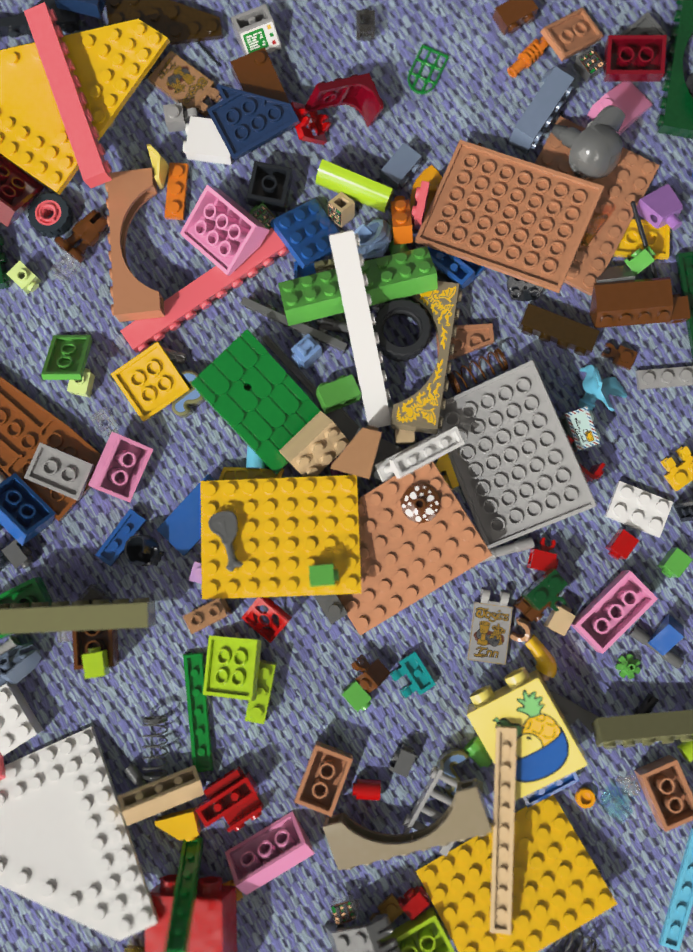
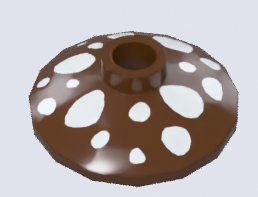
(430, 501)

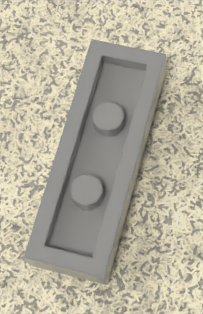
(664, 378)

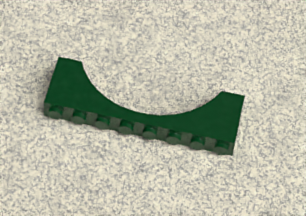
(677, 102)

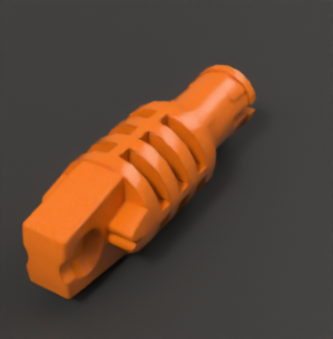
(528, 56)

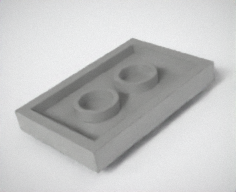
(59, 471)

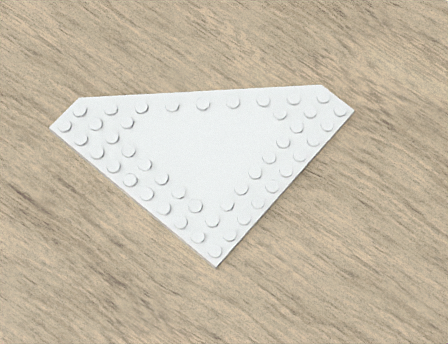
(69, 839)

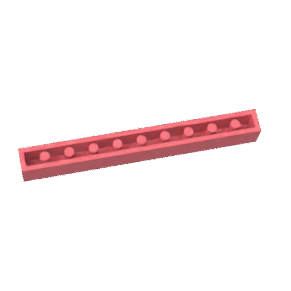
(68, 96)
(201, 293)

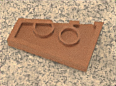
(470, 338)

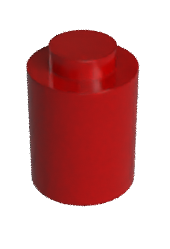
(367, 789)

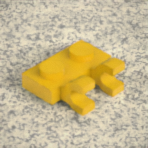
(682, 474)

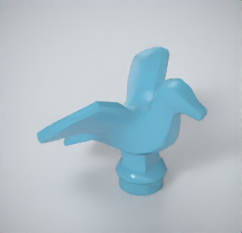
(599, 388)

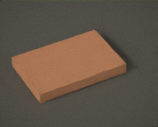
(572, 34)

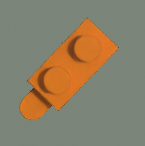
(401, 220)

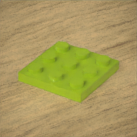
(232, 667)

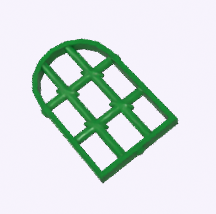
(433, 66)

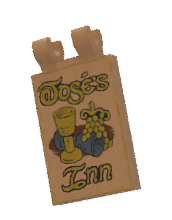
(184, 83)

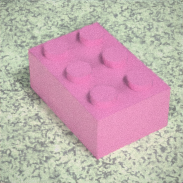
(120, 467)

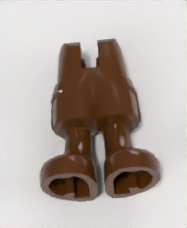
(89, 230)

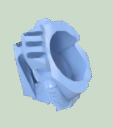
(374, 238)

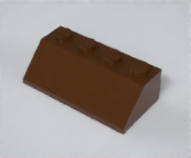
(631, 302)

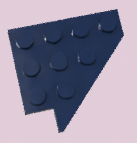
(249, 120)

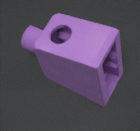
(661, 208)

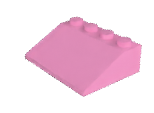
(223, 230)

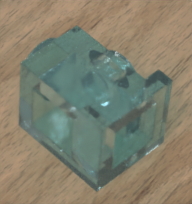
(615, 807)

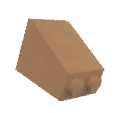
(359, 454)

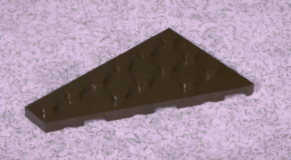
(170, 18)

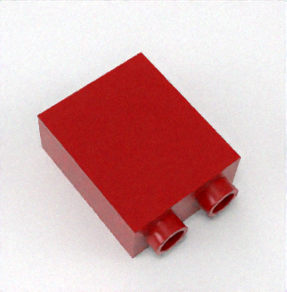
(213, 916)

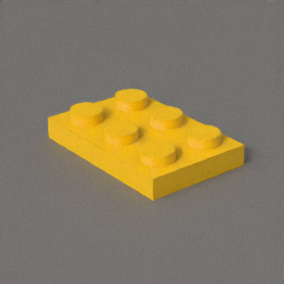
(657, 239)

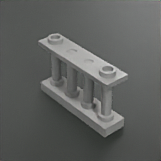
(436, 774)

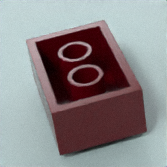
(634, 58)

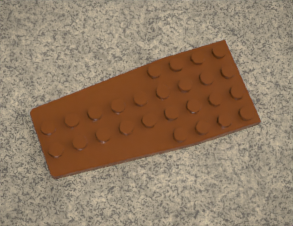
(23, 428)

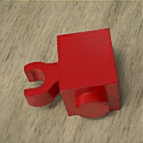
(542, 558)

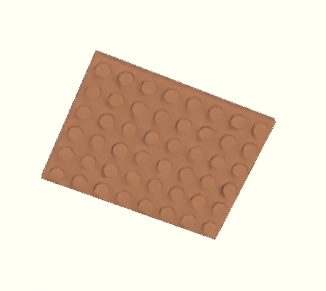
(621, 187)
(509, 215)
(408, 558)

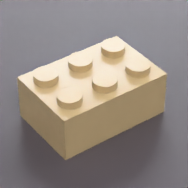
(314, 446)

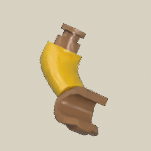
(545, 661)

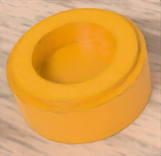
(585, 797)

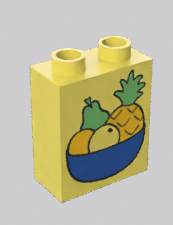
(544, 739)

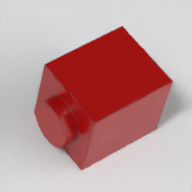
(621, 544)

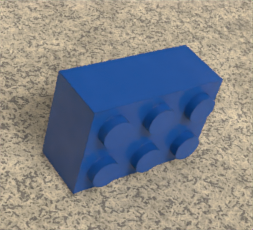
(22, 510)

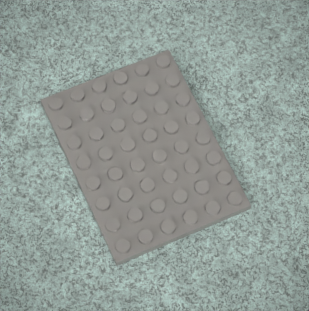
(514, 456)

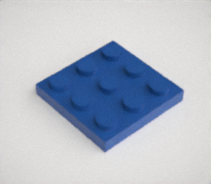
(305, 232)

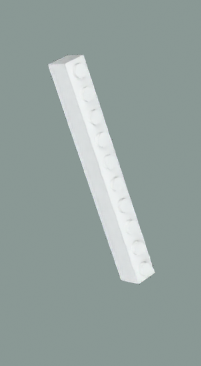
(360, 327)

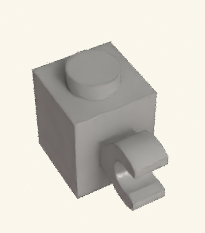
(176, 116)

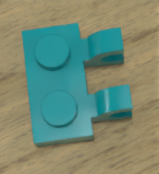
(417, 674)

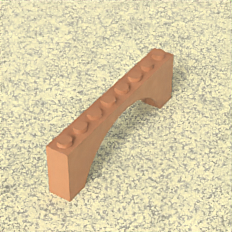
(126, 195)

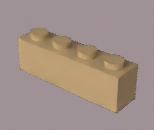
(160, 795)

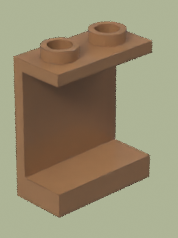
(207, 615)

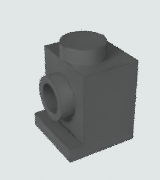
(18, 555)
(403, 760)

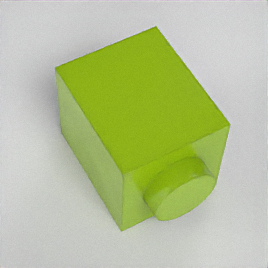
(95, 663)

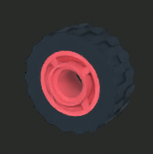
(43, 207)

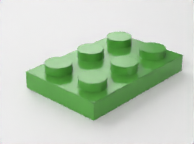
(67, 357)

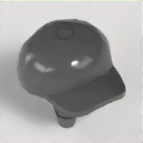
(597, 148)

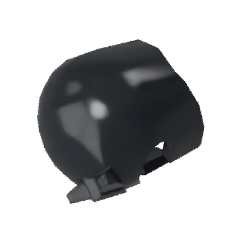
(143, 550)

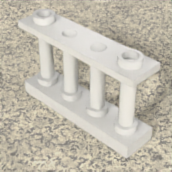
(419, 454)

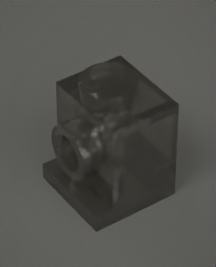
(365, 25)

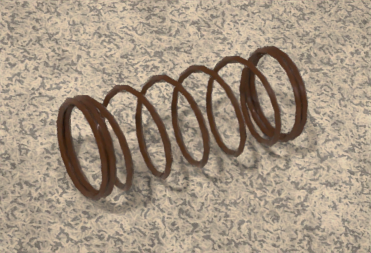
(452, 379)

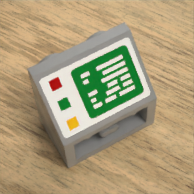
(256, 30)

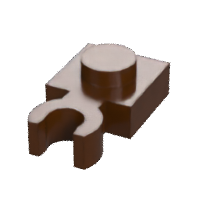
(621, 356)

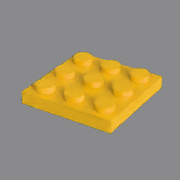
(150, 381)

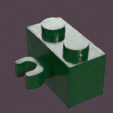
(546, 590)

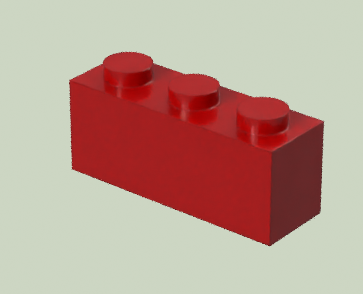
(227, 799)

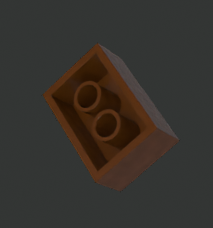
(86, 639)

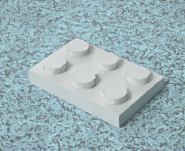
(638, 509)

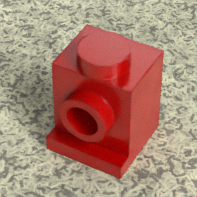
(414, 901)

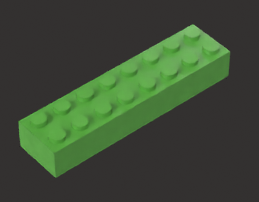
(387, 280)

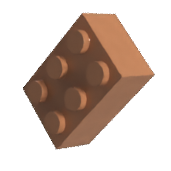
(323, 778)
(666, 792)

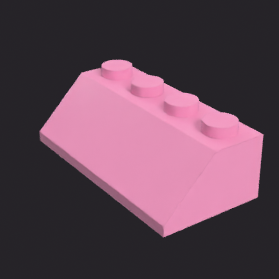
(268, 853)

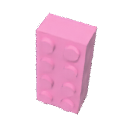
(613, 611)

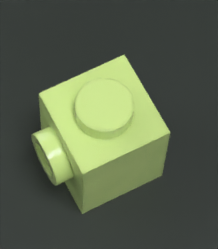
(24, 277)
(84, 386)

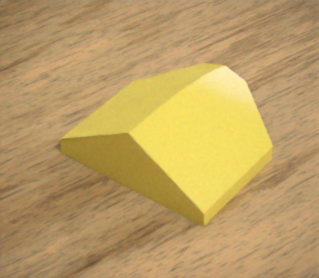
(159, 166)

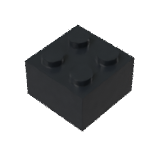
(270, 186)

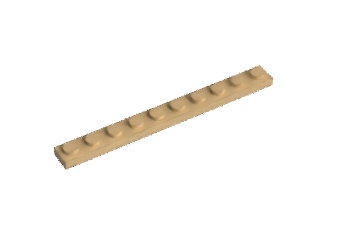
(503, 829)

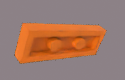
(176, 191)

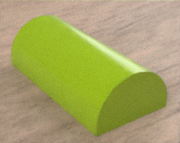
(354, 186)

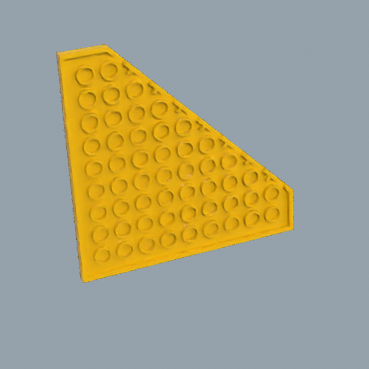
(110, 68)

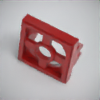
(318, 124)
(268, 634)

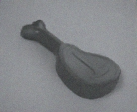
(226, 527)

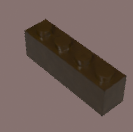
(558, 330)

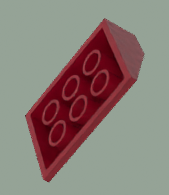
(16, 191)

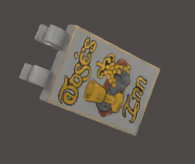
(490, 629)

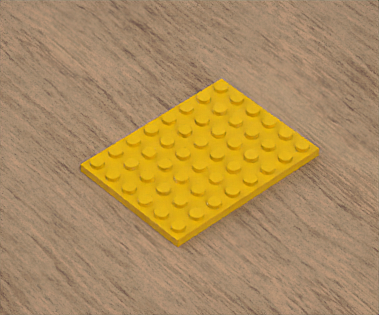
(280, 534)
(551, 885)

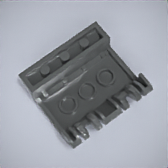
(362, 937)

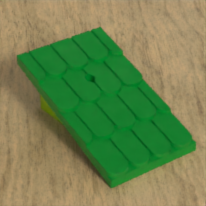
(256, 398)

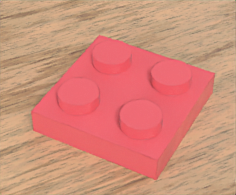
(418, 211)

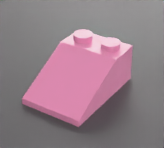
(625, 97)

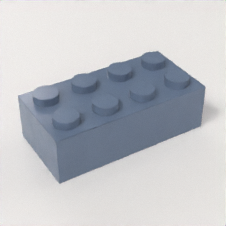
(542, 111)

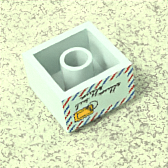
(581, 429)

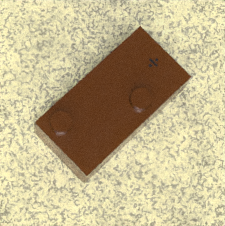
(257, 75)

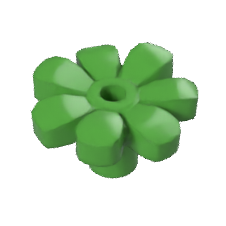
(628, 666)

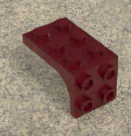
(354, 91)

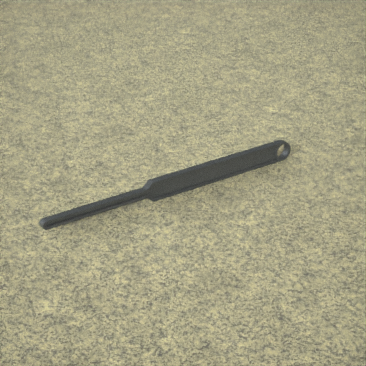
(339, 417)

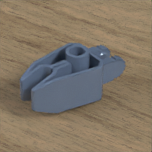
(18, 663)

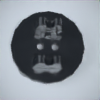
(518, 292)

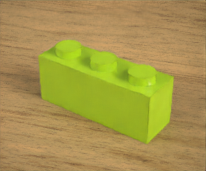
(258, 709)

